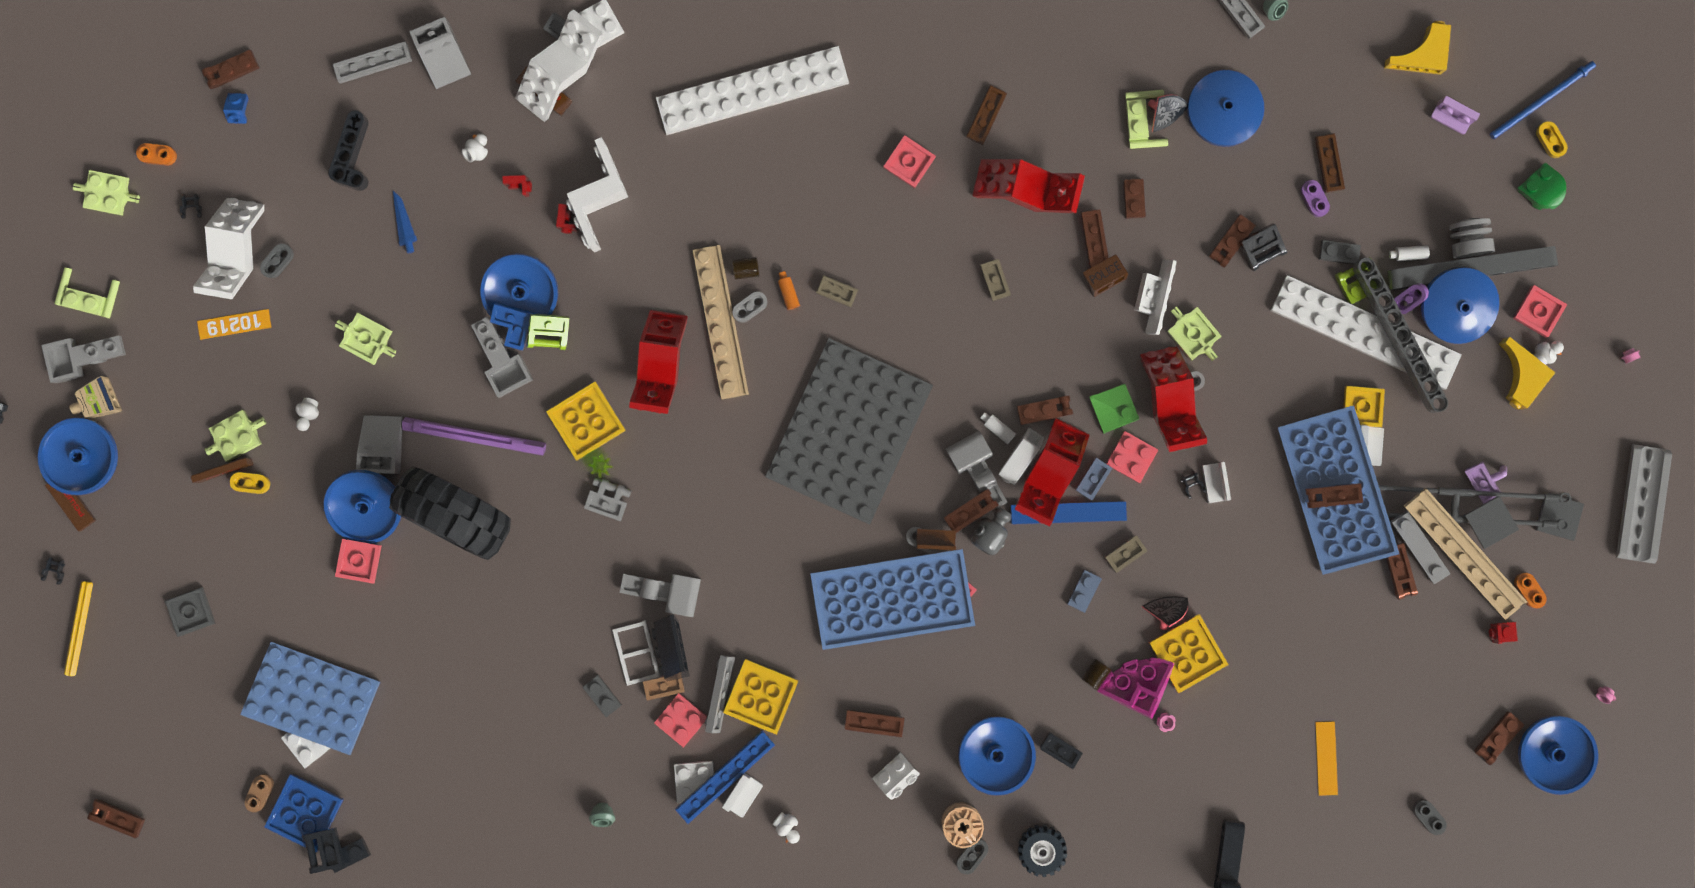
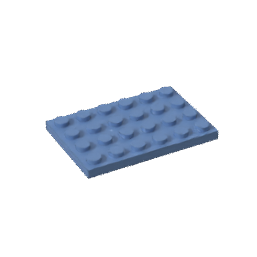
(310, 698)

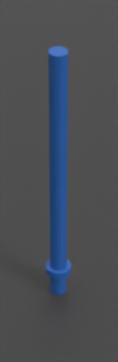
(1582, 71)

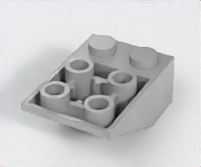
(440, 52)
(380, 444)

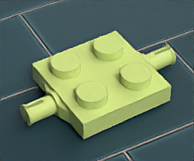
(106, 192)
(1194, 333)
(365, 338)
(235, 436)

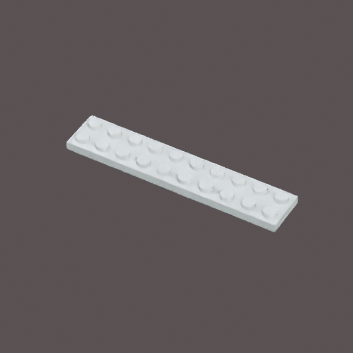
(752, 90)
(1356, 328)

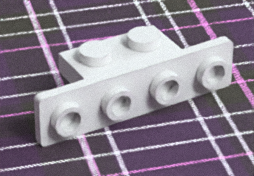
(1154, 295)

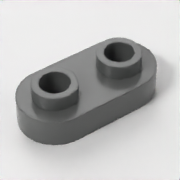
(275, 259)
(1430, 817)
(973, 856)

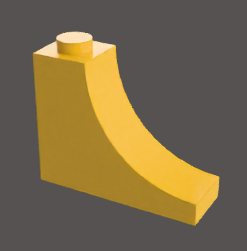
(1429, 56)
(1529, 374)

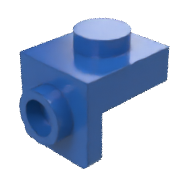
(235, 108)

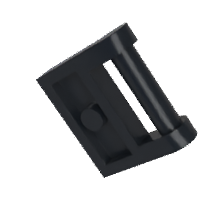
(1260, 242)
(329, 850)

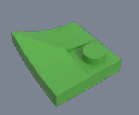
(1114, 408)

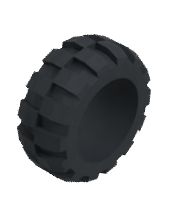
(450, 512)

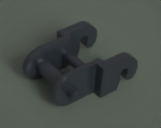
(184, 199)
(1193, 475)
(50, 561)

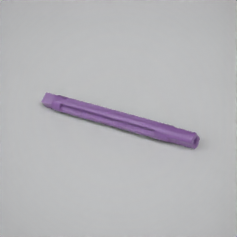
(473, 436)

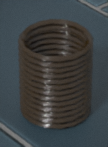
(745, 268)
(1096, 674)

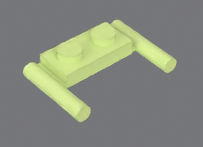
(1138, 121)
(85, 301)

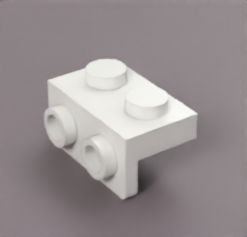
(896, 776)

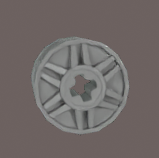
(1471, 238)

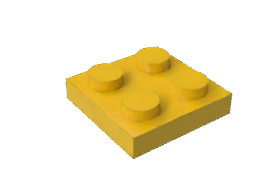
(1367, 404)

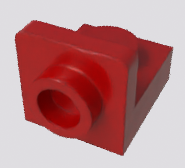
(515, 182)
(563, 217)
(1503, 632)

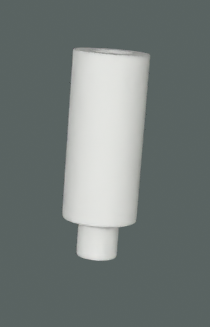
(1410, 253)
(998, 428)

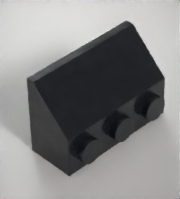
(670, 648)

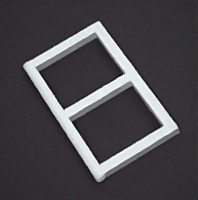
(650, 649)

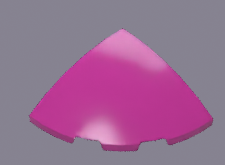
(1139, 684)

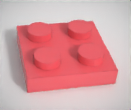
(909, 161)
(1540, 311)
(1132, 457)
(358, 561)
(681, 720)

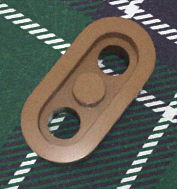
(259, 794)

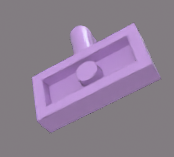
(1483, 480)

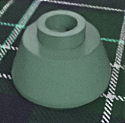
(1275, 9)
(602, 815)

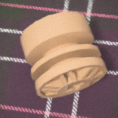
(951, 821)

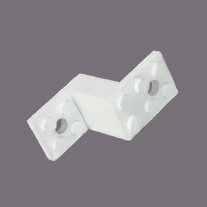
(559, 65)
(596, 196)
(229, 248)

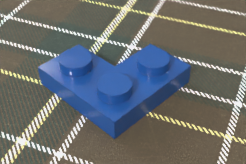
(517, 324)

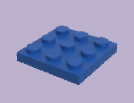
(303, 810)

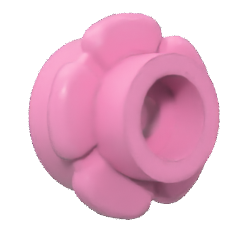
(1630, 355)
(1605, 695)
(1166, 727)

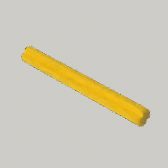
(78, 628)

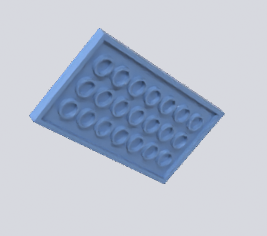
(1334, 453)
(892, 599)

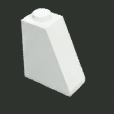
(1021, 456)

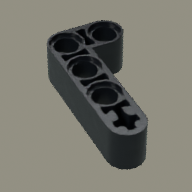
(353, 149)
(1229, 854)

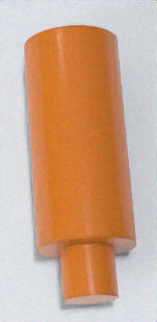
(788, 291)

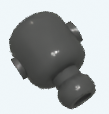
(991, 534)

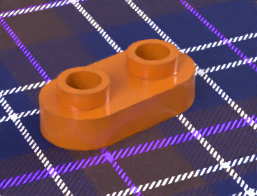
(155, 154)
(1530, 591)

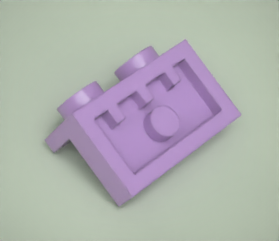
(1454, 115)

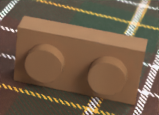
(660, 687)

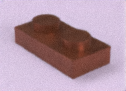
(1134, 198)

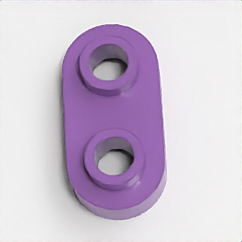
(1313, 199)
(1411, 297)

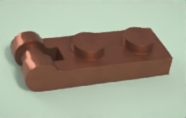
(231, 69)
(1230, 242)
(1044, 410)
(1335, 495)
(970, 511)
(1402, 573)
(1499, 737)
(116, 818)

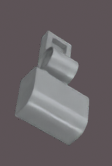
(66, 359)
(506, 371)
(971, 455)
(679, 594)

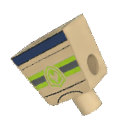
(96, 399)

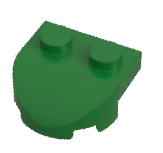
(1544, 188)

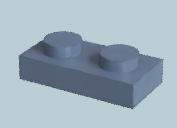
(1093, 479)
(1084, 591)

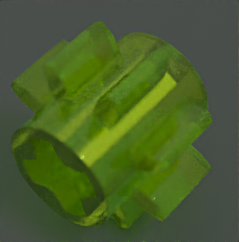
(595, 466)

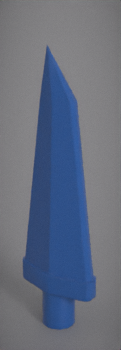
(404, 226)

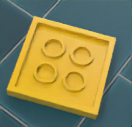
(586, 421)
(1191, 651)
(760, 696)

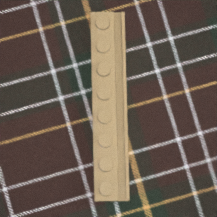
(720, 322)
(1465, 553)

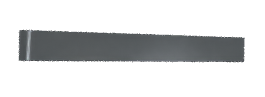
(1489, 265)
(1400, 345)

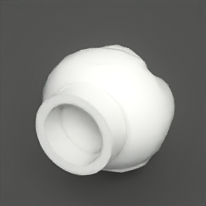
(474, 148)
(1547, 353)
(307, 411)
(784, 824)

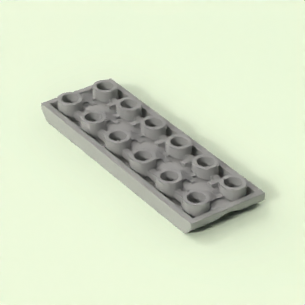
(1644, 504)

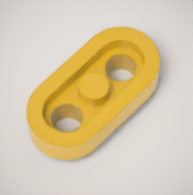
(1553, 138)
(250, 483)

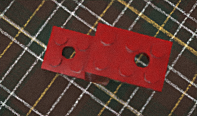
(1028, 185)
(658, 362)
(1173, 398)
(1052, 472)

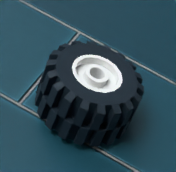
(1042, 850)

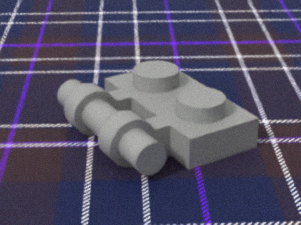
(604, 504)

